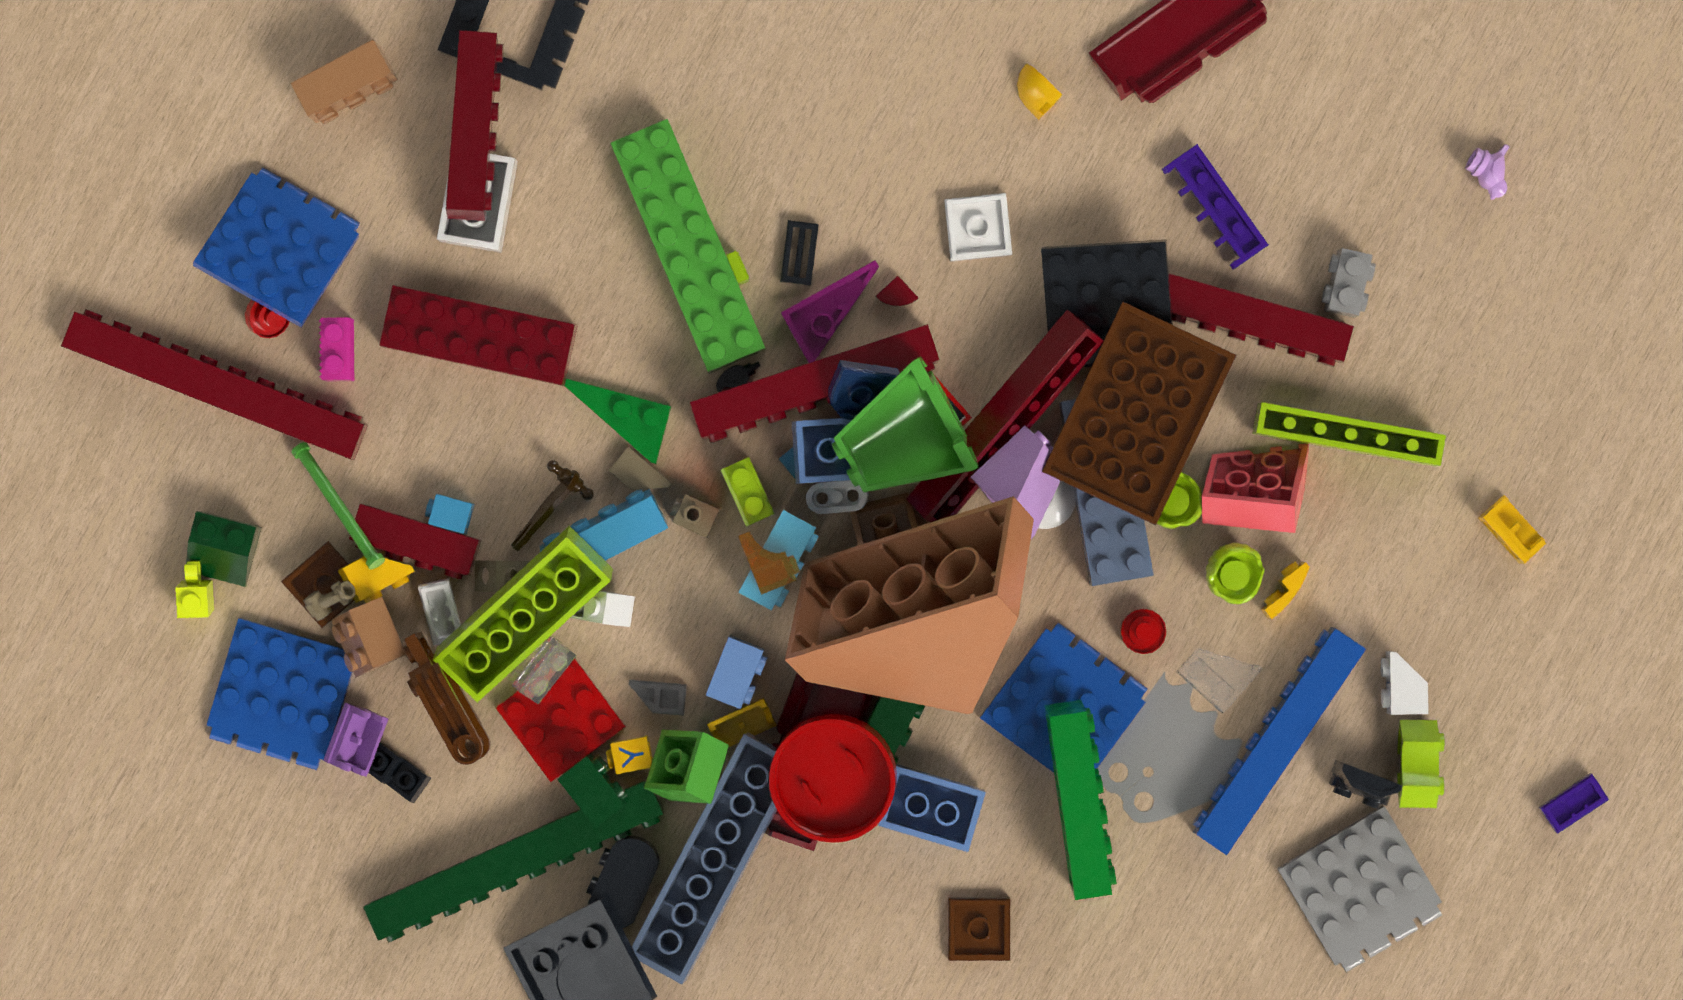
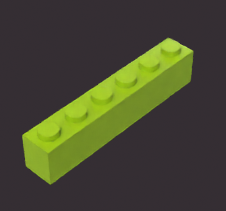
(1349, 434)

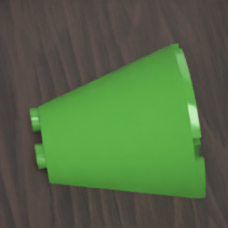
(905, 434)

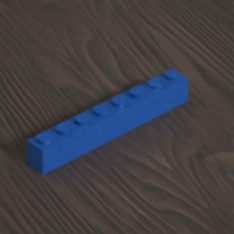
(1278, 740)

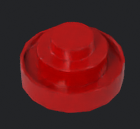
(264, 321)
(1143, 631)

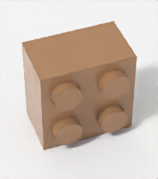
(367, 637)

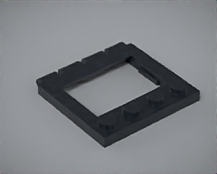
(553, 43)

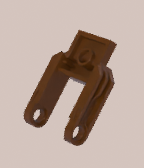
(445, 703)

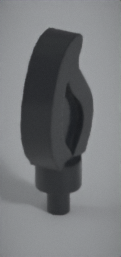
(736, 376)

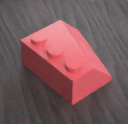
(1256, 489)

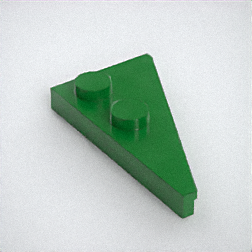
(633, 418)

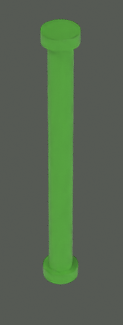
(373, 558)

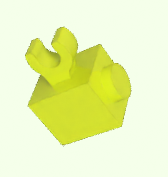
(194, 595)

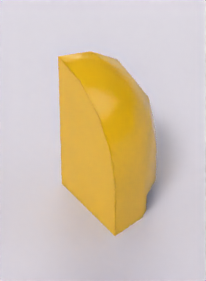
(1036, 91)

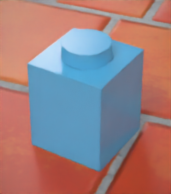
(449, 513)

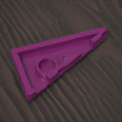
(819, 315)

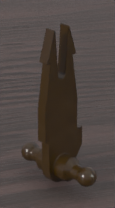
(569, 483)

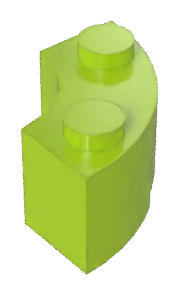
(1419, 763)

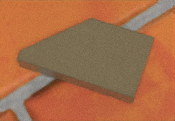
(637, 473)

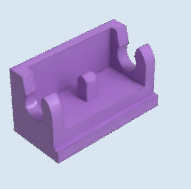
(355, 739)

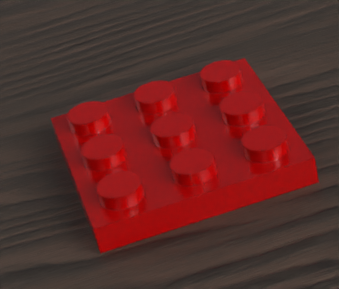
(566, 722)

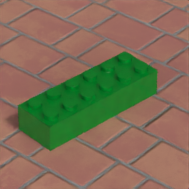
(1078, 799)

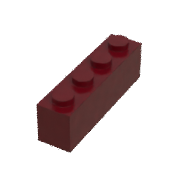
(418, 541)

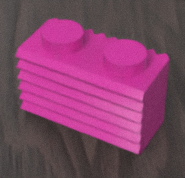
(337, 349)

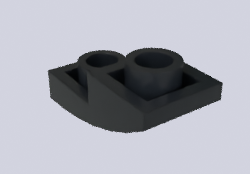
(398, 773)

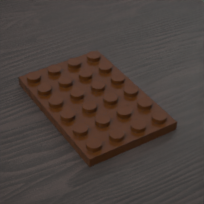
(1139, 413)

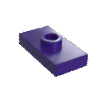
(1574, 803)

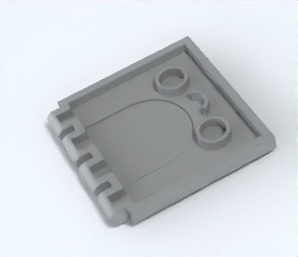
(1361, 889)

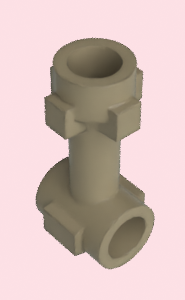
(319, 604)

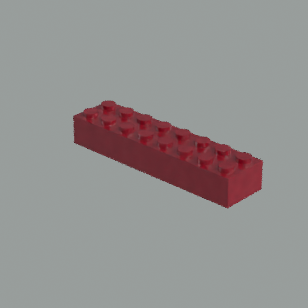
(803, 385)

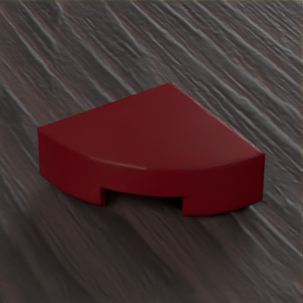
(897, 293)

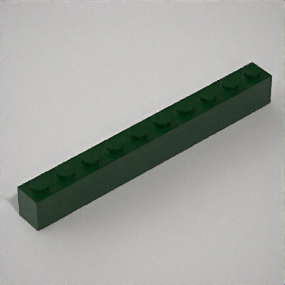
(505, 864)

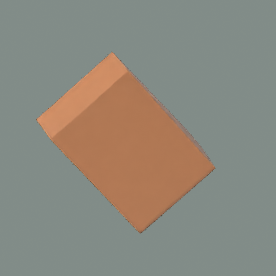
(915, 610)

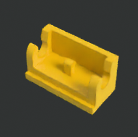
(1512, 530)
(750, 718)

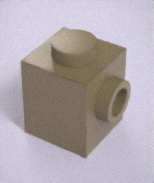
(694, 515)

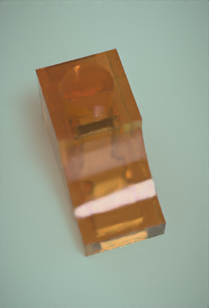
(769, 568)

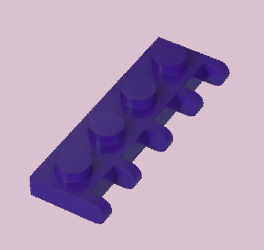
(1218, 204)

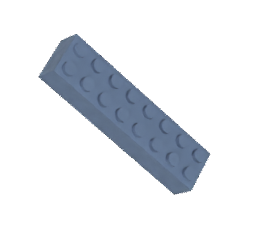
(710, 864)

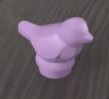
(1489, 170)

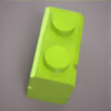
(747, 491)

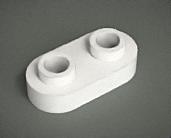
(837, 497)

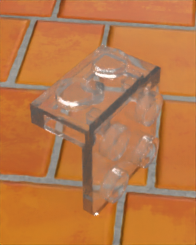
(541, 669)

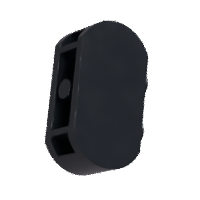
(625, 877)

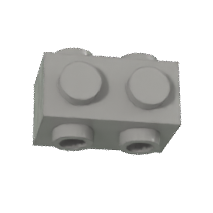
(1348, 282)

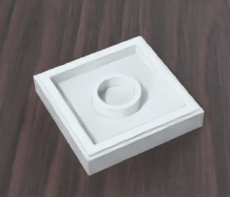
(978, 227)

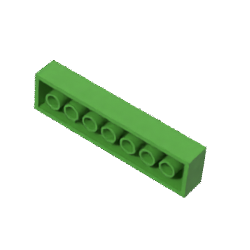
(688, 246)

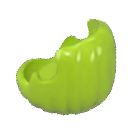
(1183, 505)
(1234, 573)

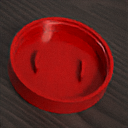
(833, 778)

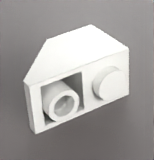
(607, 609)
(1405, 689)

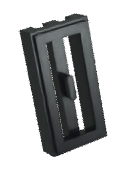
(784, 274)

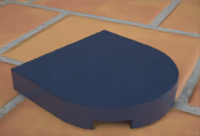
(857, 385)

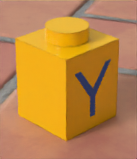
(630, 755)

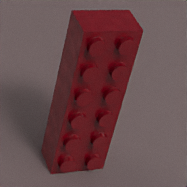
(478, 335)

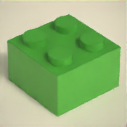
(686, 766)

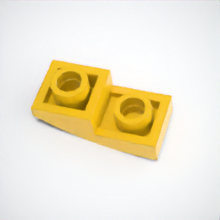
(1291, 581)

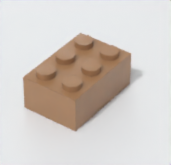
(344, 82)

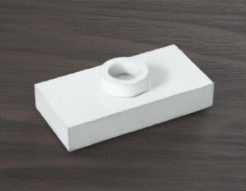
(439, 609)

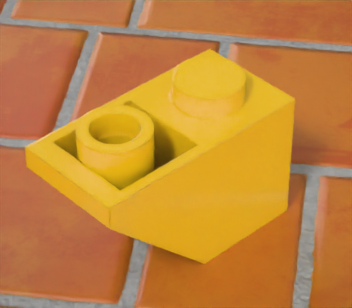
(370, 582)

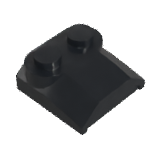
(1371, 787)

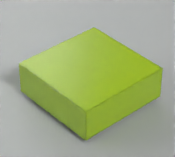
(738, 267)

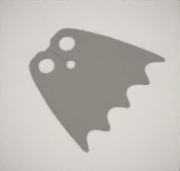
(1179, 748)

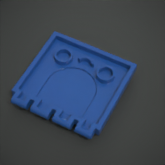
(278, 246)
(1058, 674)
(279, 694)

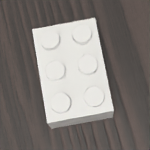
(491, 232)

